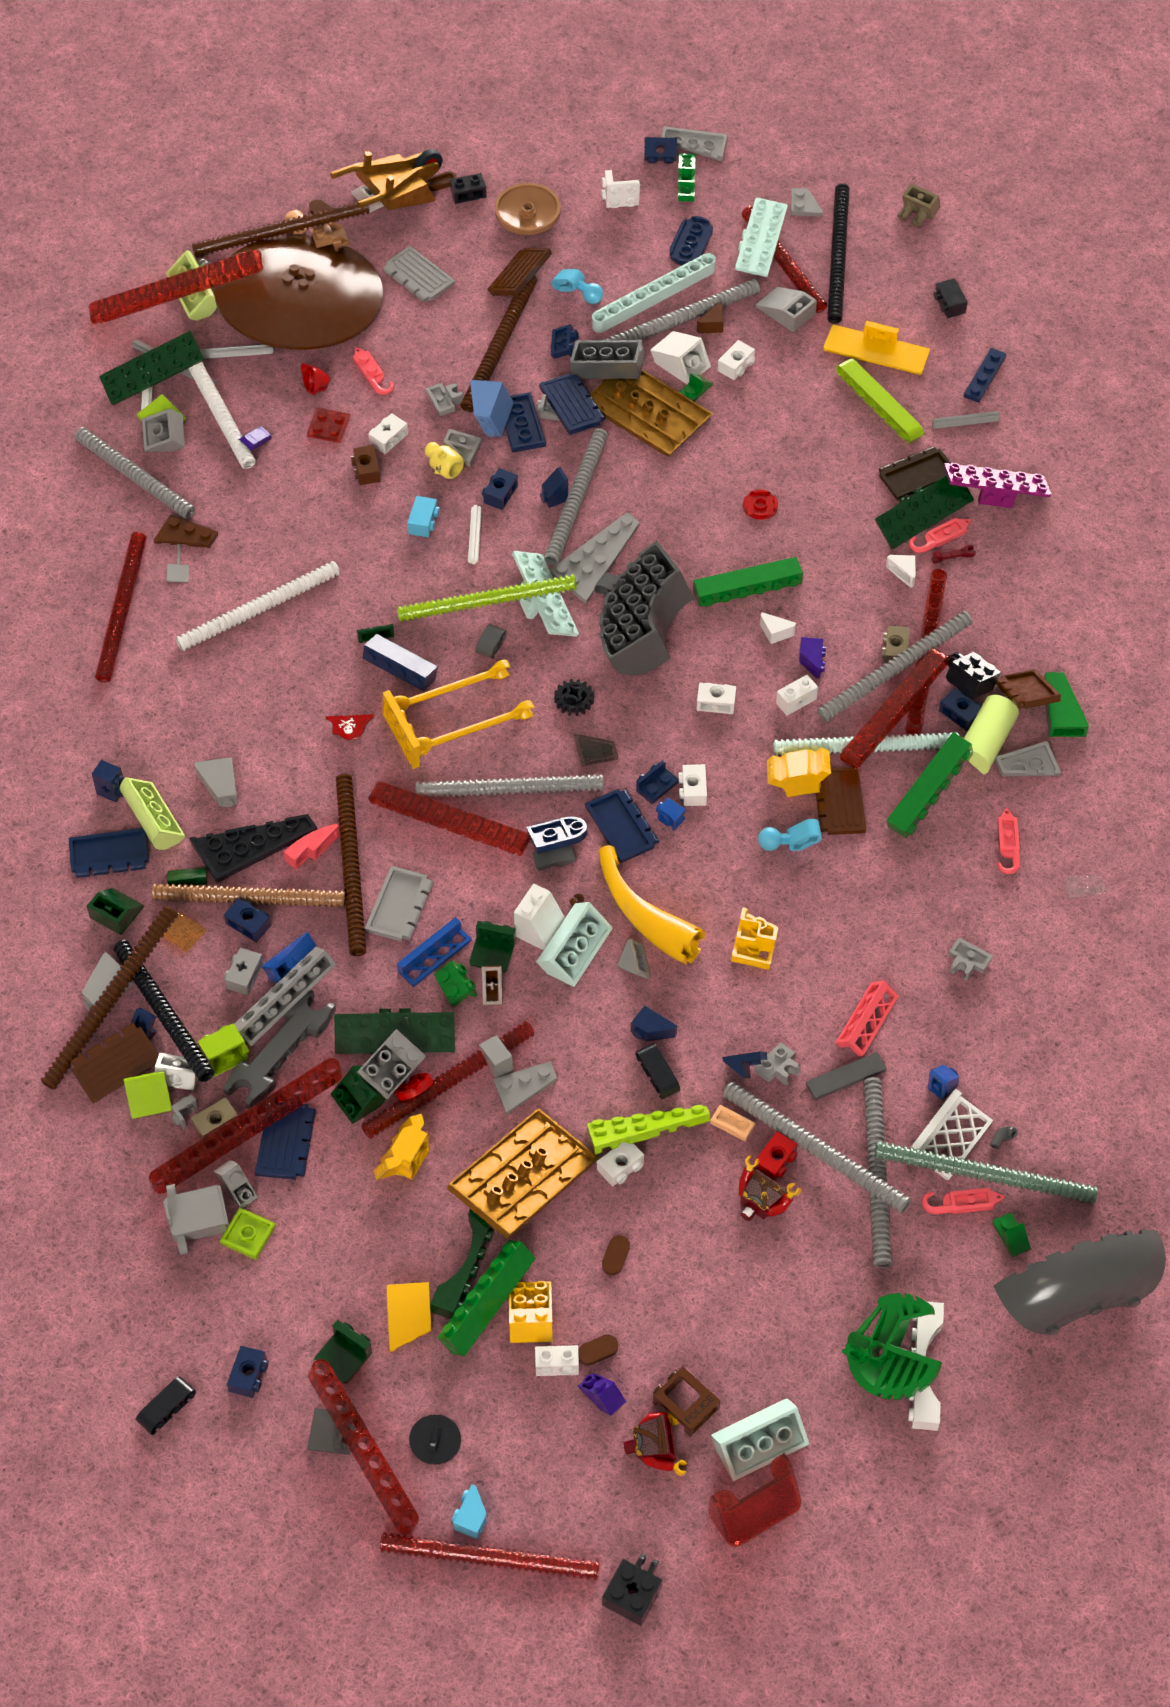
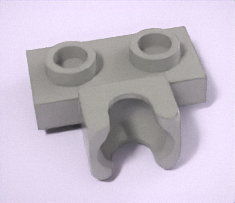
(445, 398)
(968, 958)
(779, 1064)

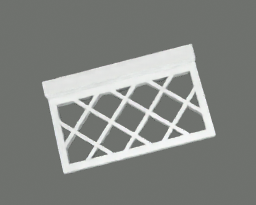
(940, 1120)

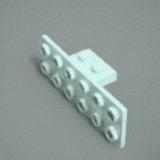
(761, 237)
(550, 607)

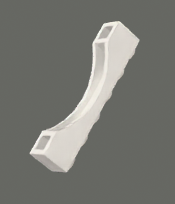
(926, 1406)

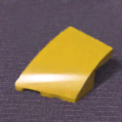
(752, 938)
(408, 1312)

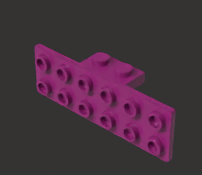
(997, 486)

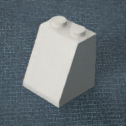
(681, 355)
(537, 917)

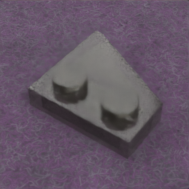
(594, 750)

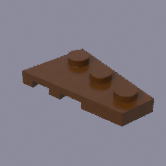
(185, 532)

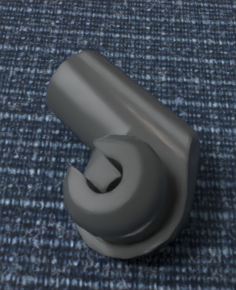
(1003, 1134)

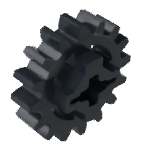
(574, 696)

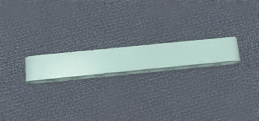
(653, 293)

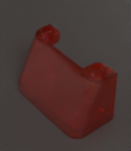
(760, 1510)

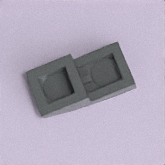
(559, 857)

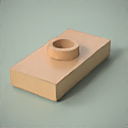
(732, 1123)

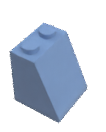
(491, 406)

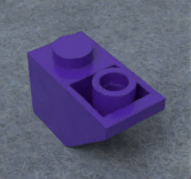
(811, 655)
(602, 1393)

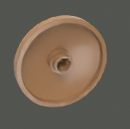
(527, 208)

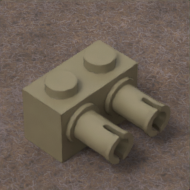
(920, 201)

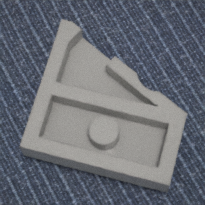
(804, 203)
(463, 444)

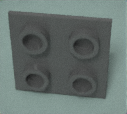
(325, 1435)

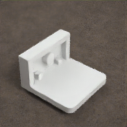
(619, 193)

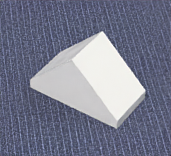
(903, 567)
(776, 628)

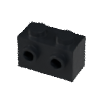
(468, 188)
(950, 298)

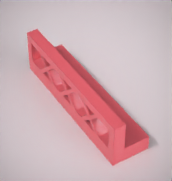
(864, 1013)

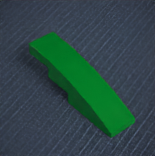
(686, 177)

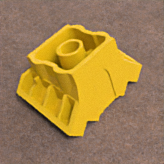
(799, 771)
(406, 1152)

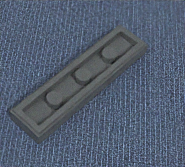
(846, 1076)

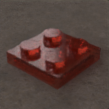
(328, 425)

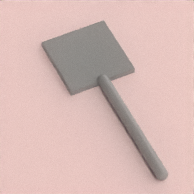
(177, 572)

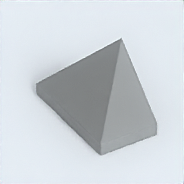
(634, 959)

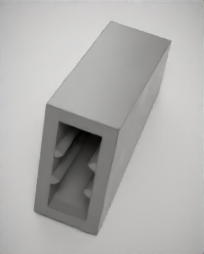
(218, 780)
(100, 979)

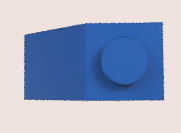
(942, 1081)

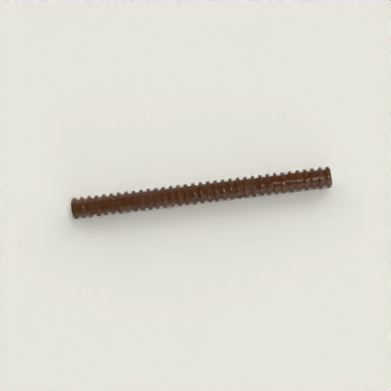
(278, 229)
(499, 340)
(350, 865)
(109, 997)

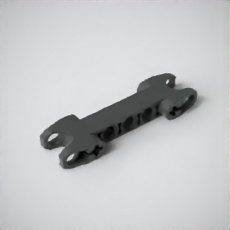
(258, 1074)

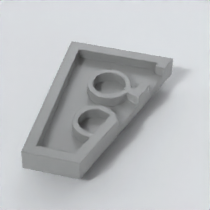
(1029, 761)
(520, 1086)

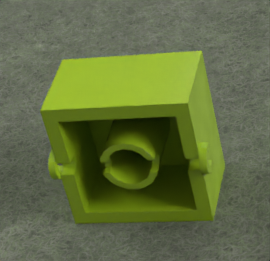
(224, 1048)

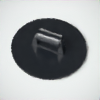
(435, 1439)

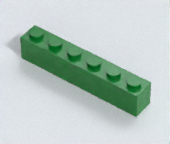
(747, 581)
(930, 785)
(486, 1298)

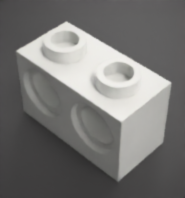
(556, 1360)

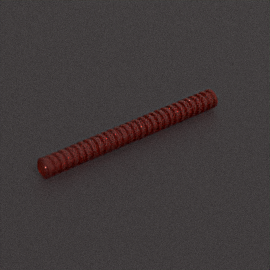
(792, 269)

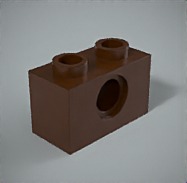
(366, 465)

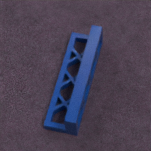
(429, 947)

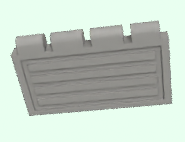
(418, 274)
(399, 904)

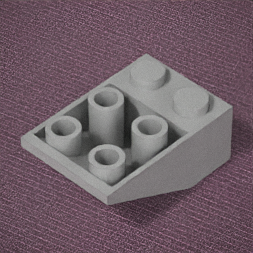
(788, 307)
(391, 1064)

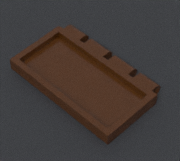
(519, 271)
(1028, 689)
(841, 803)
(119, 1060)

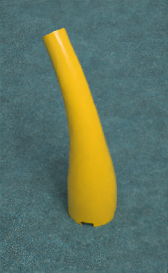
(661, 928)

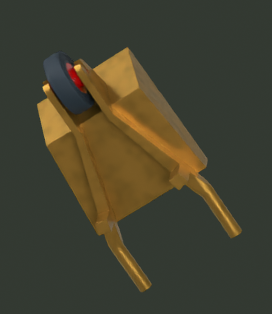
(396, 180)

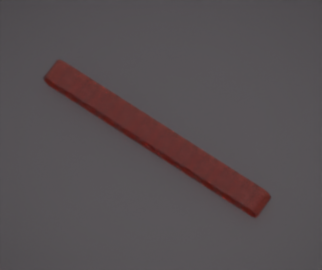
(176, 287)
(930, 622)
(242, 1134)

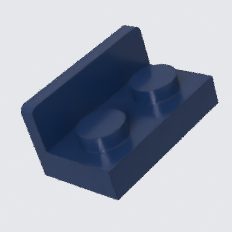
(563, 341)
(656, 782)

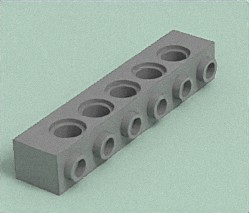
(284, 995)

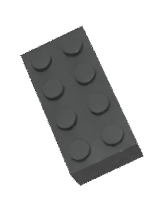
(607, 359)

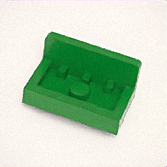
(455, 982)

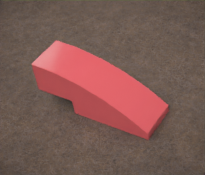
(311, 845)

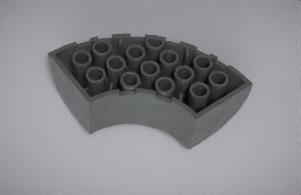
(641, 610)
(1084, 1281)

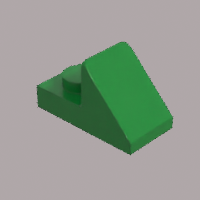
(696, 387)
(1012, 1234)

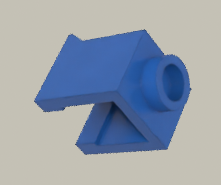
(670, 813)

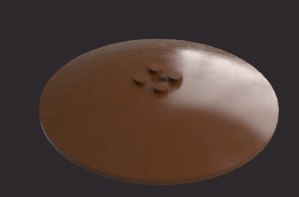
(327, 306)

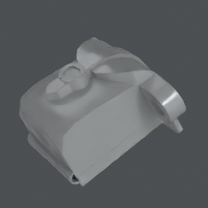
(195, 1214)

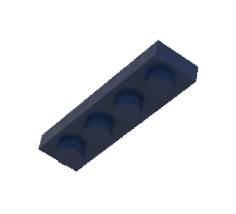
(985, 375)

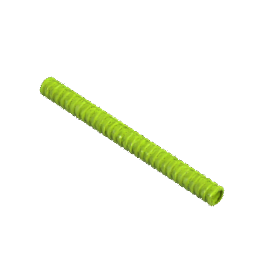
(487, 598)

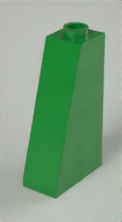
(1064, 717)

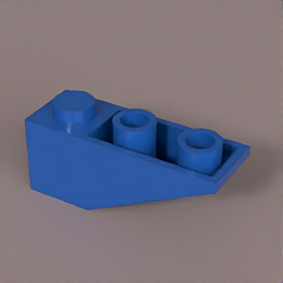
(288, 958)

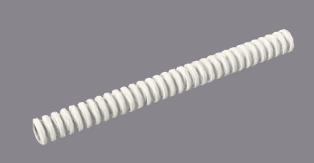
(222, 415)
(258, 605)

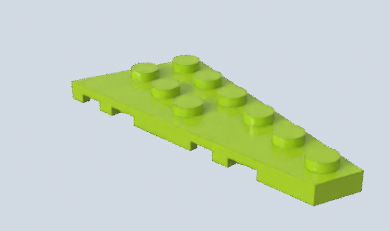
(643, 1127)

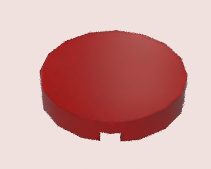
(755, 505)
(416, 1085)

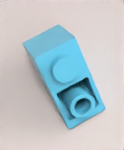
(472, 1514)

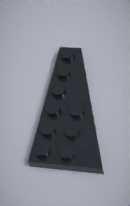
(244, 846)

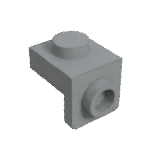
(546, 410)
(182, 1108)

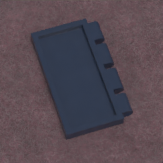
(572, 403)
(620, 824)
(108, 851)
(284, 1147)

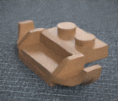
(330, 234)

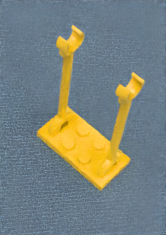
(414, 748)

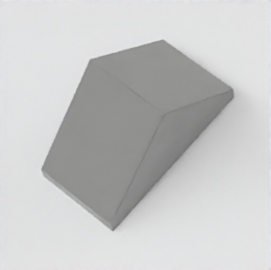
(497, 1056)

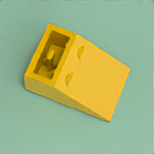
(530, 1312)

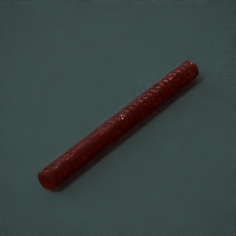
(120, 607)
(443, 1082)
(489, 1556)

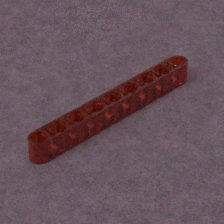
(894, 708)
(449, 817)
(363, 1456)

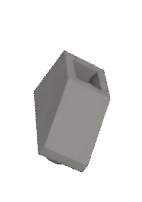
(235, 1183)

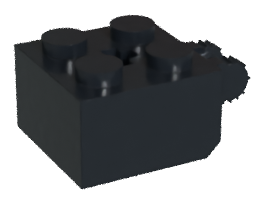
(971, 674)
(633, 1577)

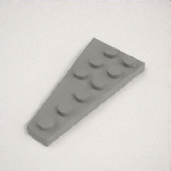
(596, 556)

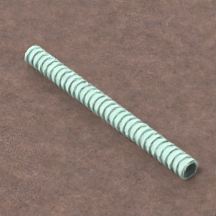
(889, 743)

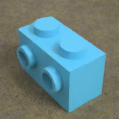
(422, 516)

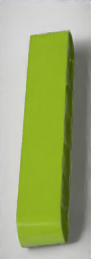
(880, 400)

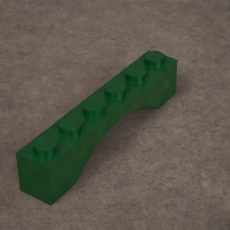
(450, 1294)

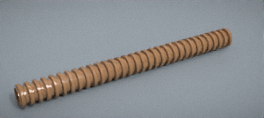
(251, 895)

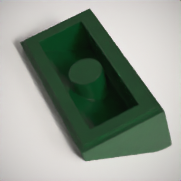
(385, 631)
(188, 877)

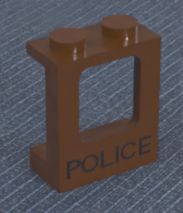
(698, 1412)

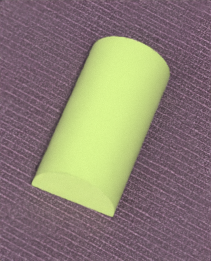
(198, 304)
(991, 730)
(152, 813)

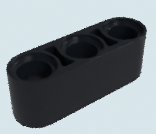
(658, 1070)
(165, 1404)

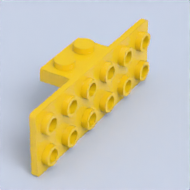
(877, 345)

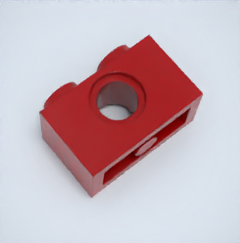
(777, 1146)

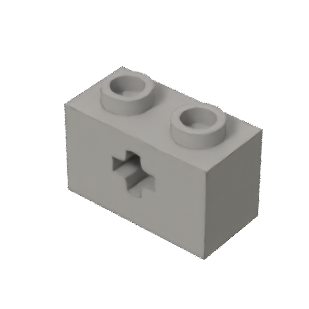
(243, 971)

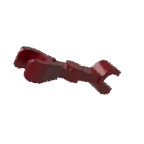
(939, 557)

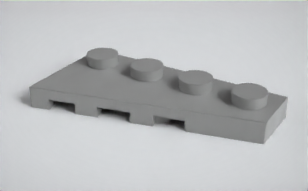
(698, 142)

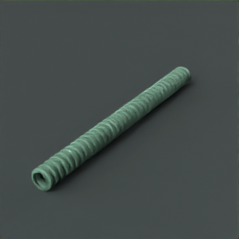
(986, 1172)

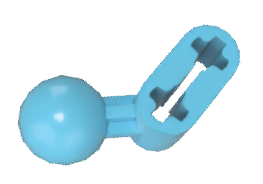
(570, 279)
(797, 837)

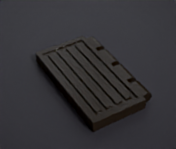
(916, 472)

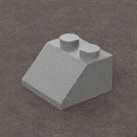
(163, 431)

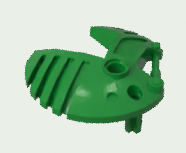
(896, 1369)

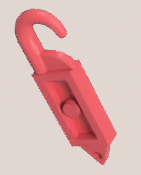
(371, 370)
(942, 535)
(1009, 841)
(964, 1201)

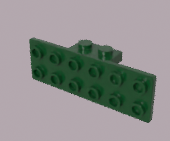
(151, 368)
(922, 510)
(368, 1031)

